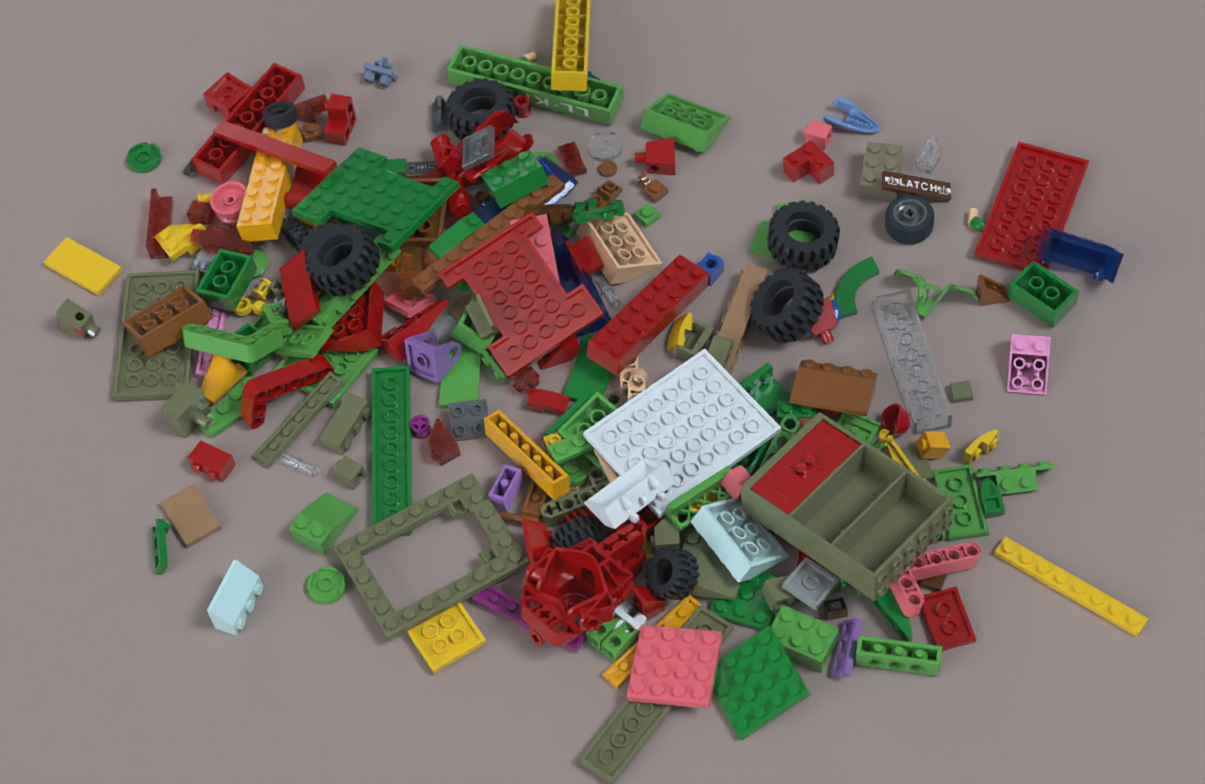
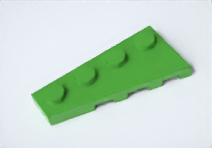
(227, 410)

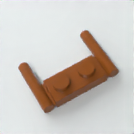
(532, 506)

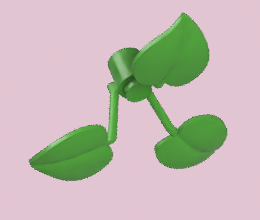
(925, 303)

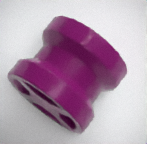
(417, 423)

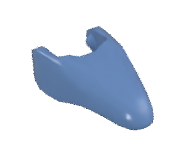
(856, 119)

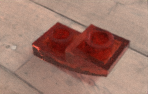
(571, 159)

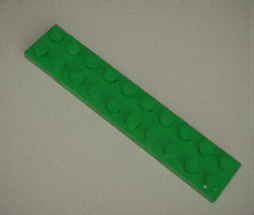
(391, 442)

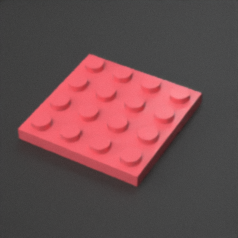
(675, 666)

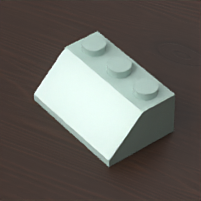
(235, 598)

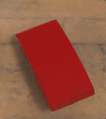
(545, 399)

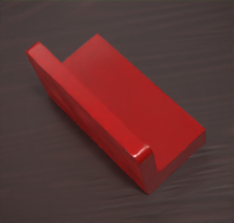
(585, 256)

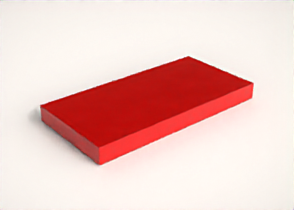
(299, 291)

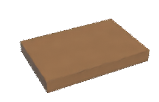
(191, 515)

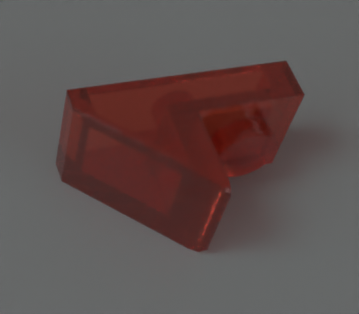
(308, 109)

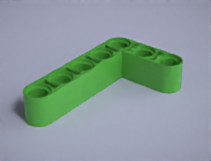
(233, 345)

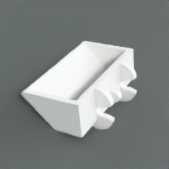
(631, 492)

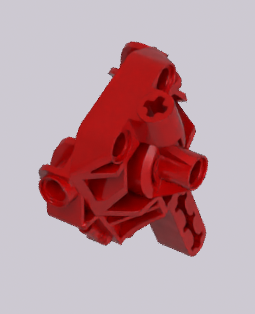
(587, 571)

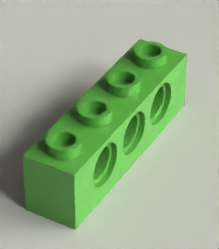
(898, 655)

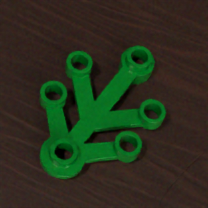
(581, 216)

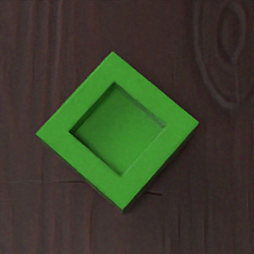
(647, 215)

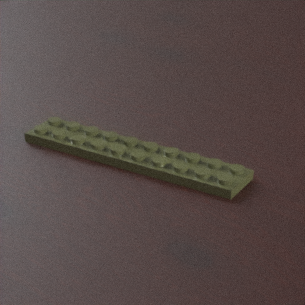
(637, 721)

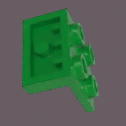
(765, 388)

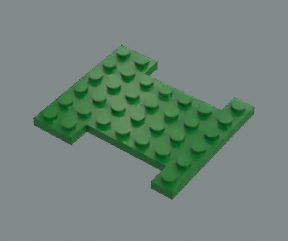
(374, 198)

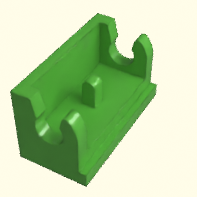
(276, 317)

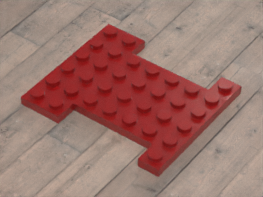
(522, 296)

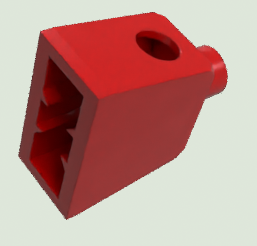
(658, 157)

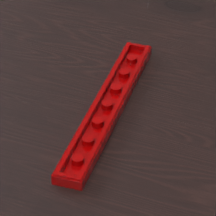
(274, 148)

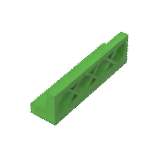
(693, 497)

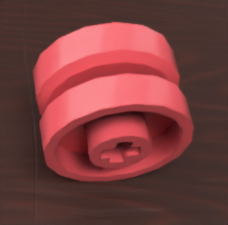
(227, 202)

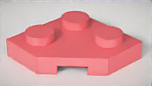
(411, 306)

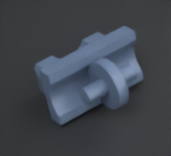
(381, 69)

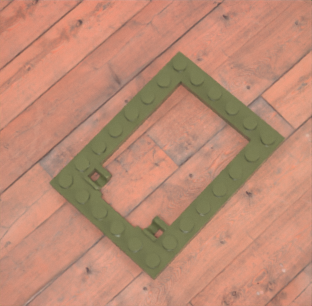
(472, 497)

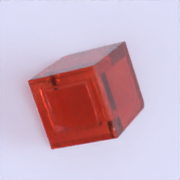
(201, 213)

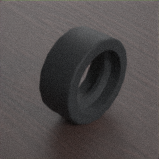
(280, 115)

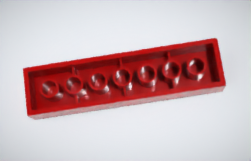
(221, 158)
(647, 315)

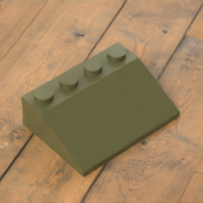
(714, 577)

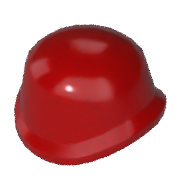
(895, 420)

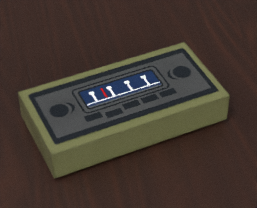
(417, 168)

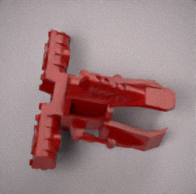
(450, 159)

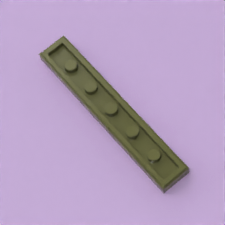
(299, 419)

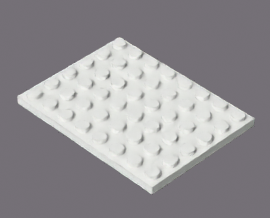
(689, 420)

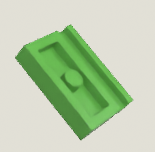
(860, 426)

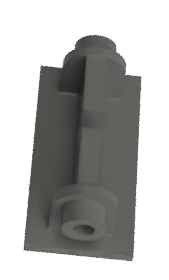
(439, 115)

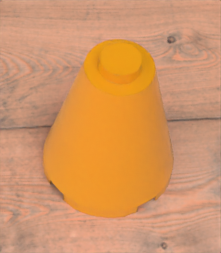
(221, 377)

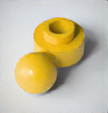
(245, 307)

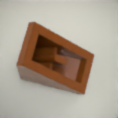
(990, 291)

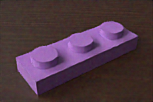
(846, 648)

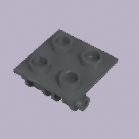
(468, 419)

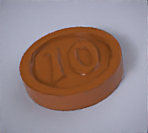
(608, 168)

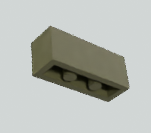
(345, 424)

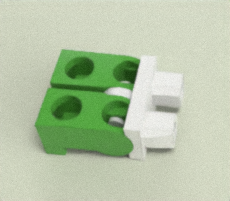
(618, 634)

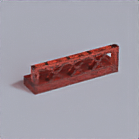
(159, 218)

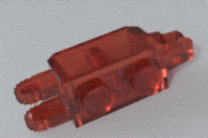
(218, 238)

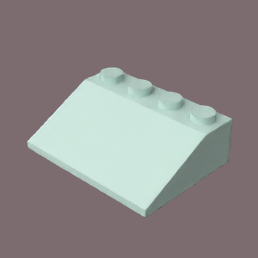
(738, 539)

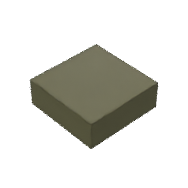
(961, 391)

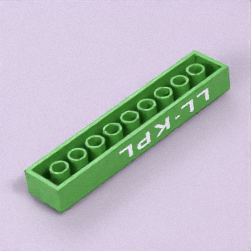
(526, 78)

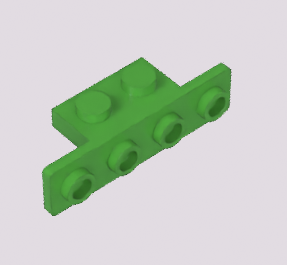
(1015, 479)

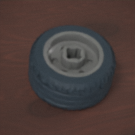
(909, 219)

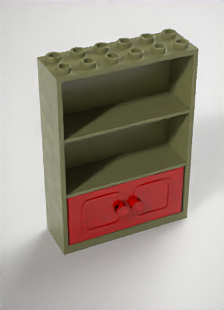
(847, 505)

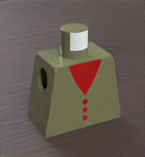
(76, 320)

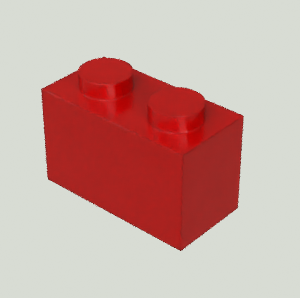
(211, 461)

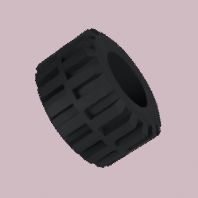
(579, 530)
(668, 584)

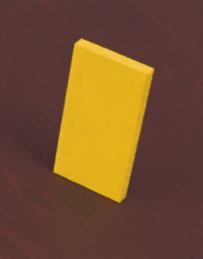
(83, 266)

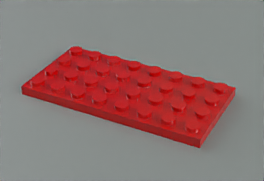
(1033, 194)

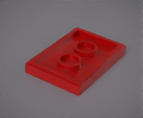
(947, 619)

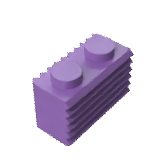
(506, 487)

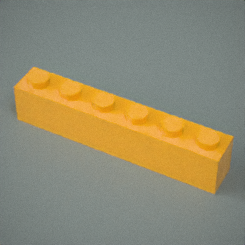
(527, 454)

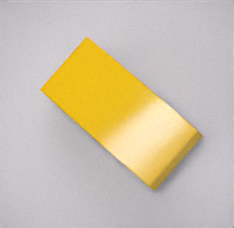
(681, 326)
(981, 444)

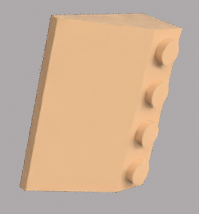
(620, 248)

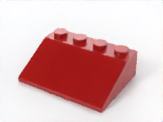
(361, 324)

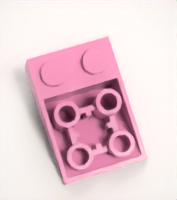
(1028, 364)

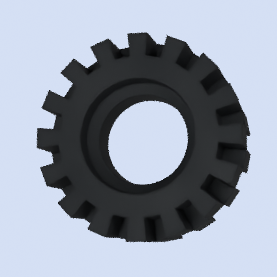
(293, 232)

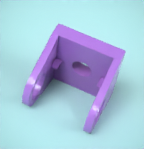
(429, 360)

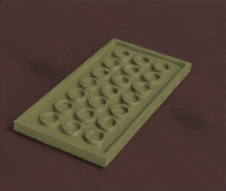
(157, 375)

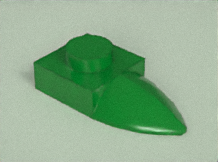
(991, 499)

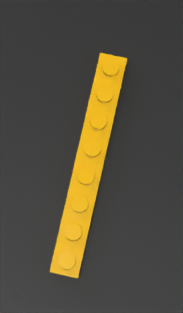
(1071, 586)

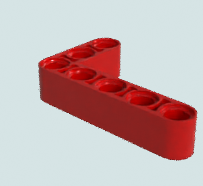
(279, 382)

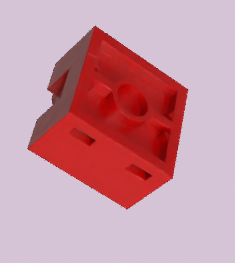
(226, 94)

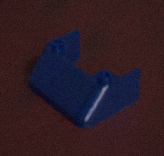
(1079, 253)

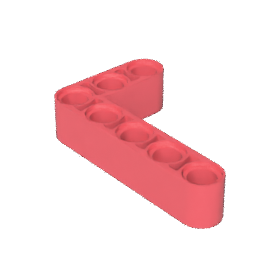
(932, 564)

